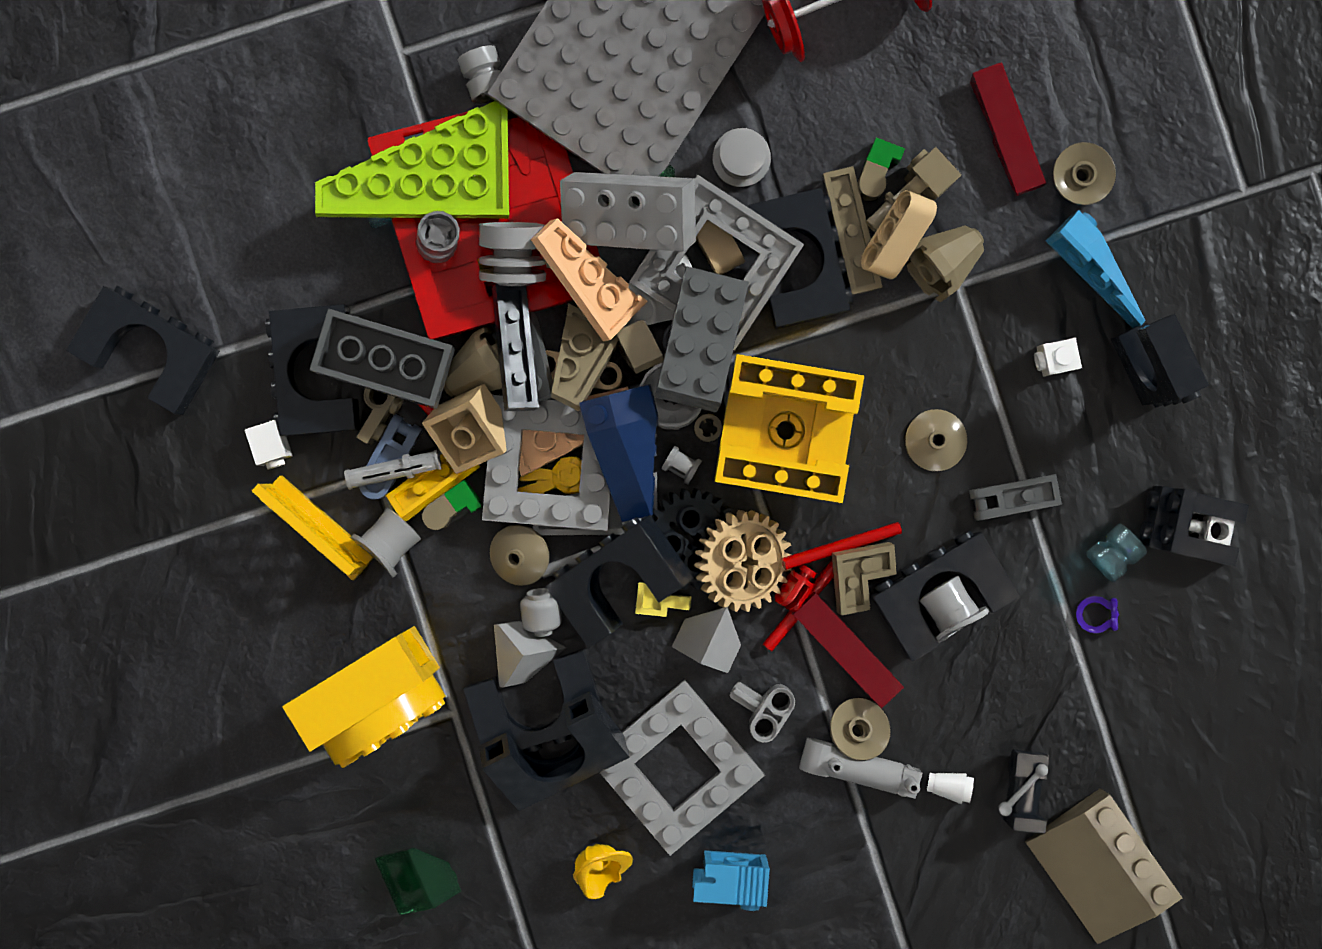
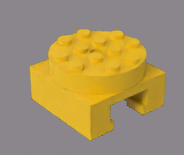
(817, 406)
(369, 700)

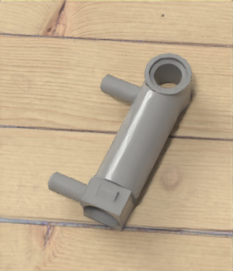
(882, 774)

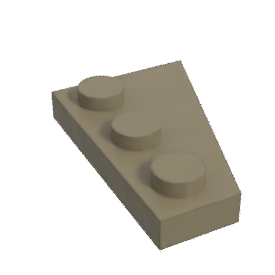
(580, 359)

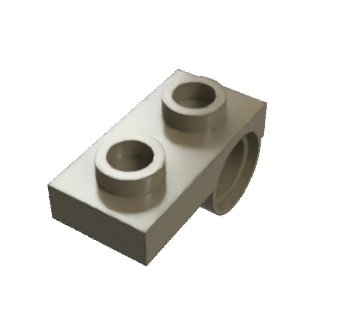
(375, 424)

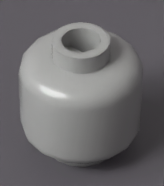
(540, 612)

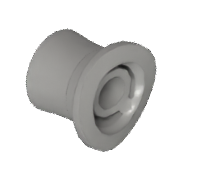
(741, 157)
(388, 540)
(951, 607)

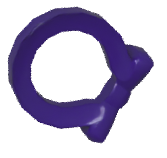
(1112, 605)

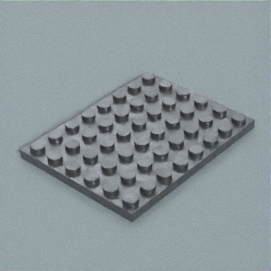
(623, 75)

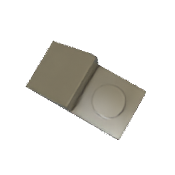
(639, 347)

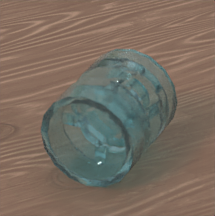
(1116, 553)

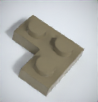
(853, 570)

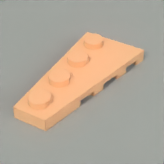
(594, 288)
(544, 447)

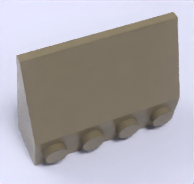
(1103, 867)

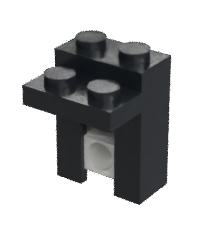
(1171, 521)

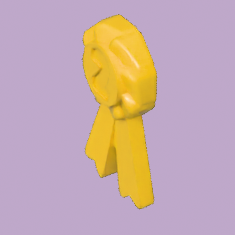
(563, 476)

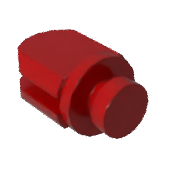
(796, 589)

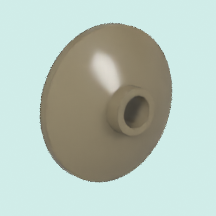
(1097, 166)
(920, 440)
(529, 547)
(872, 725)

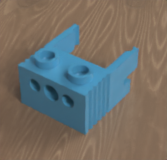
(732, 879)

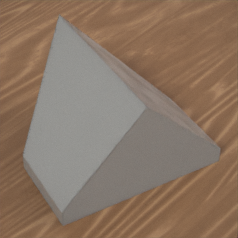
(709, 639)
(521, 653)

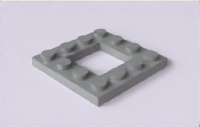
(775, 250)
(501, 497)
(735, 777)

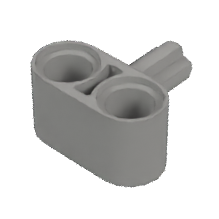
(763, 708)

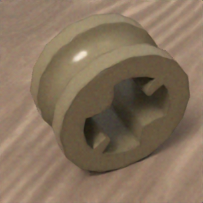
(716, 423)

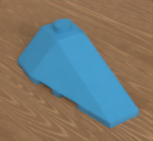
(1089, 255)

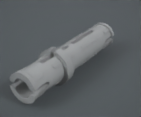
(393, 469)

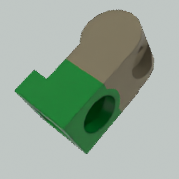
(872, 178)
(440, 511)

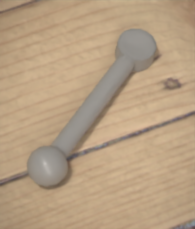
(1006, 807)

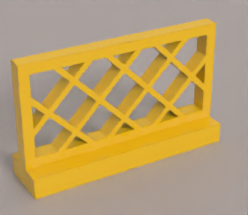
(314, 526)

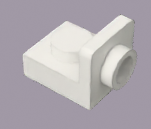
(1057, 357)

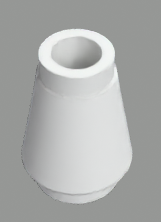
(951, 786)

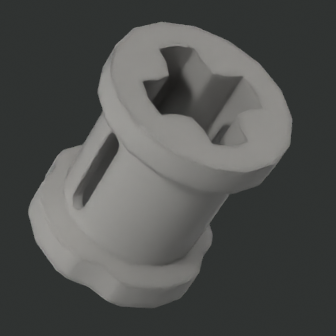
(681, 465)

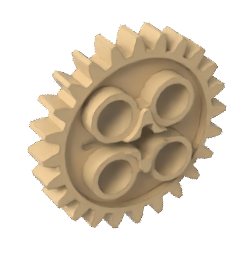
(742, 560)

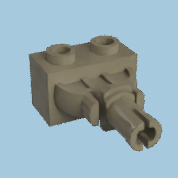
(928, 176)

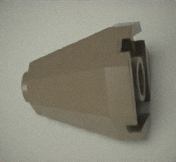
(945, 260)
(475, 364)

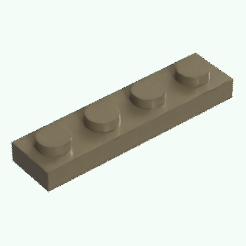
(851, 226)

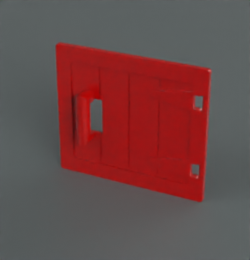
(450, 292)

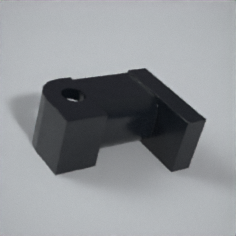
(1025, 811)

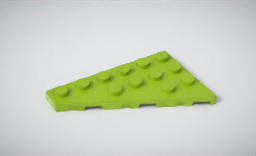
(448, 169)

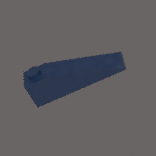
(624, 442)

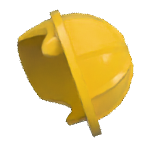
(598, 867)

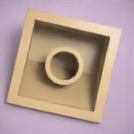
(468, 429)

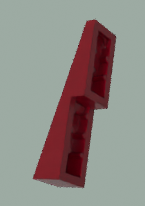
(1008, 128)
(848, 650)

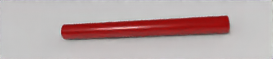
(840, 545)
(790, 620)

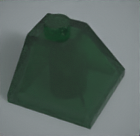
(417, 880)

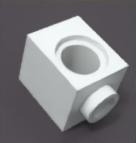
(268, 445)

